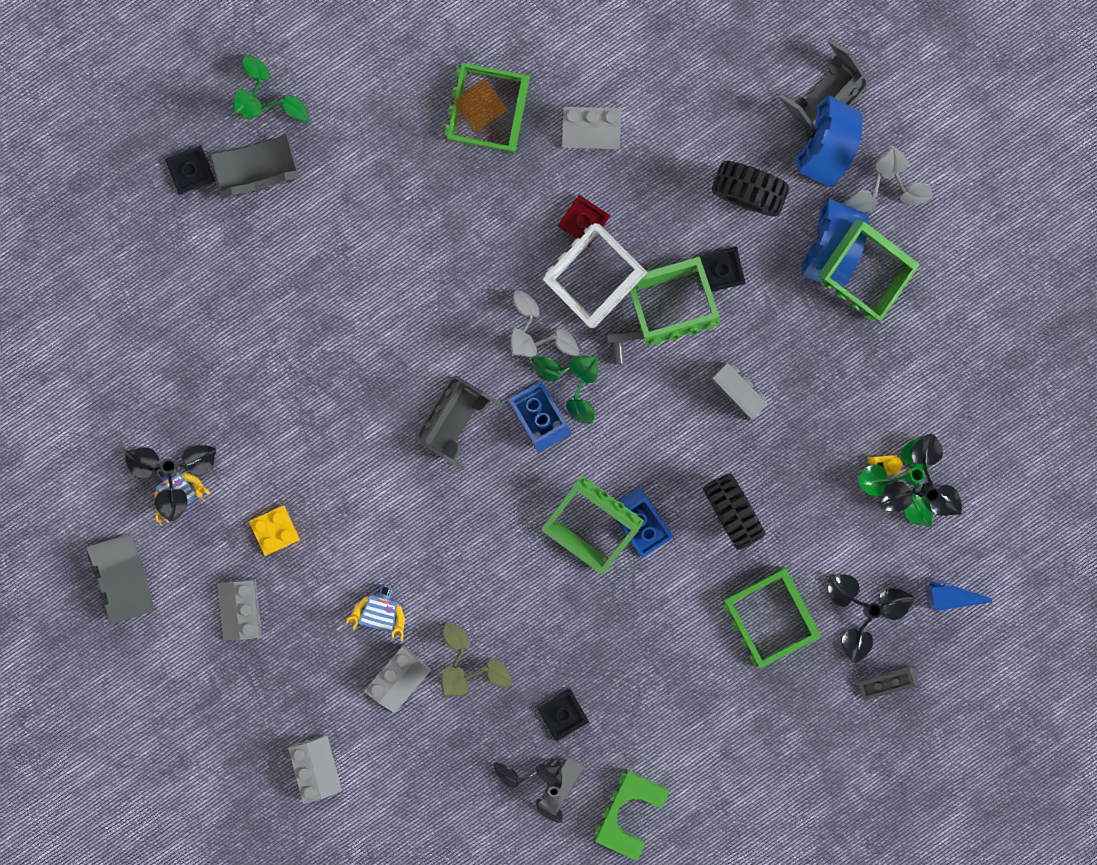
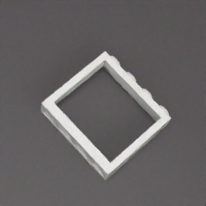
(565, 260)

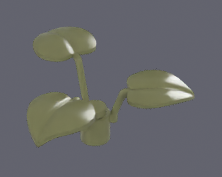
(454, 678)

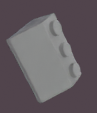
(591, 128)
(739, 391)
(239, 609)
(398, 679)
(315, 769)

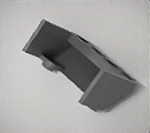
(843, 83)
(450, 417)

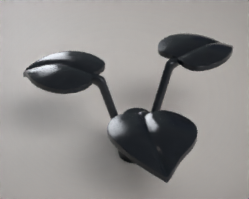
(942, 501)
(170, 503)
(893, 602)
(549, 772)

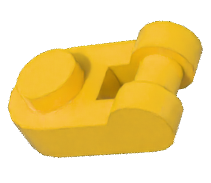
(890, 463)

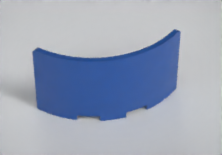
(834, 143)
(833, 225)

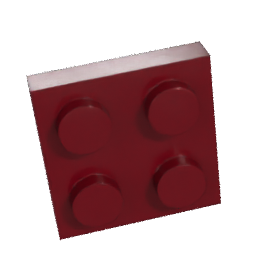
(581, 216)

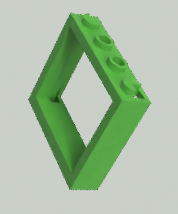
(458, 91)
(894, 289)
(688, 327)
(579, 546)
(739, 626)

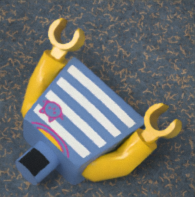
(188, 483)
(379, 613)

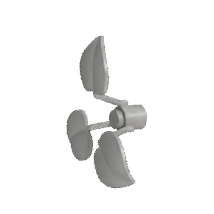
(887, 166)
(523, 343)

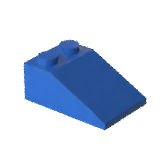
(540, 416)
(653, 530)
(946, 596)

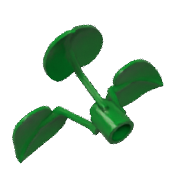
(250, 107)
(582, 367)
(874, 480)

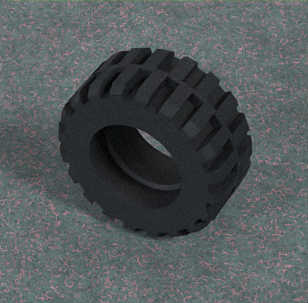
(750, 188)
(734, 511)

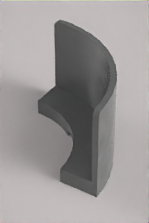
(255, 167)
(120, 579)

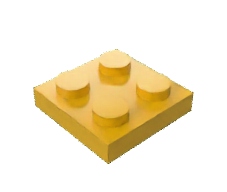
(274, 530)

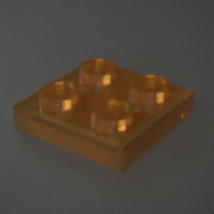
(480, 105)

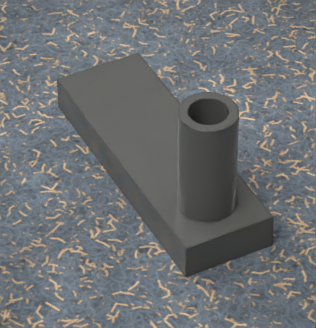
(617, 343)
(888, 683)
(556, 797)

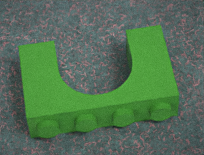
(631, 787)

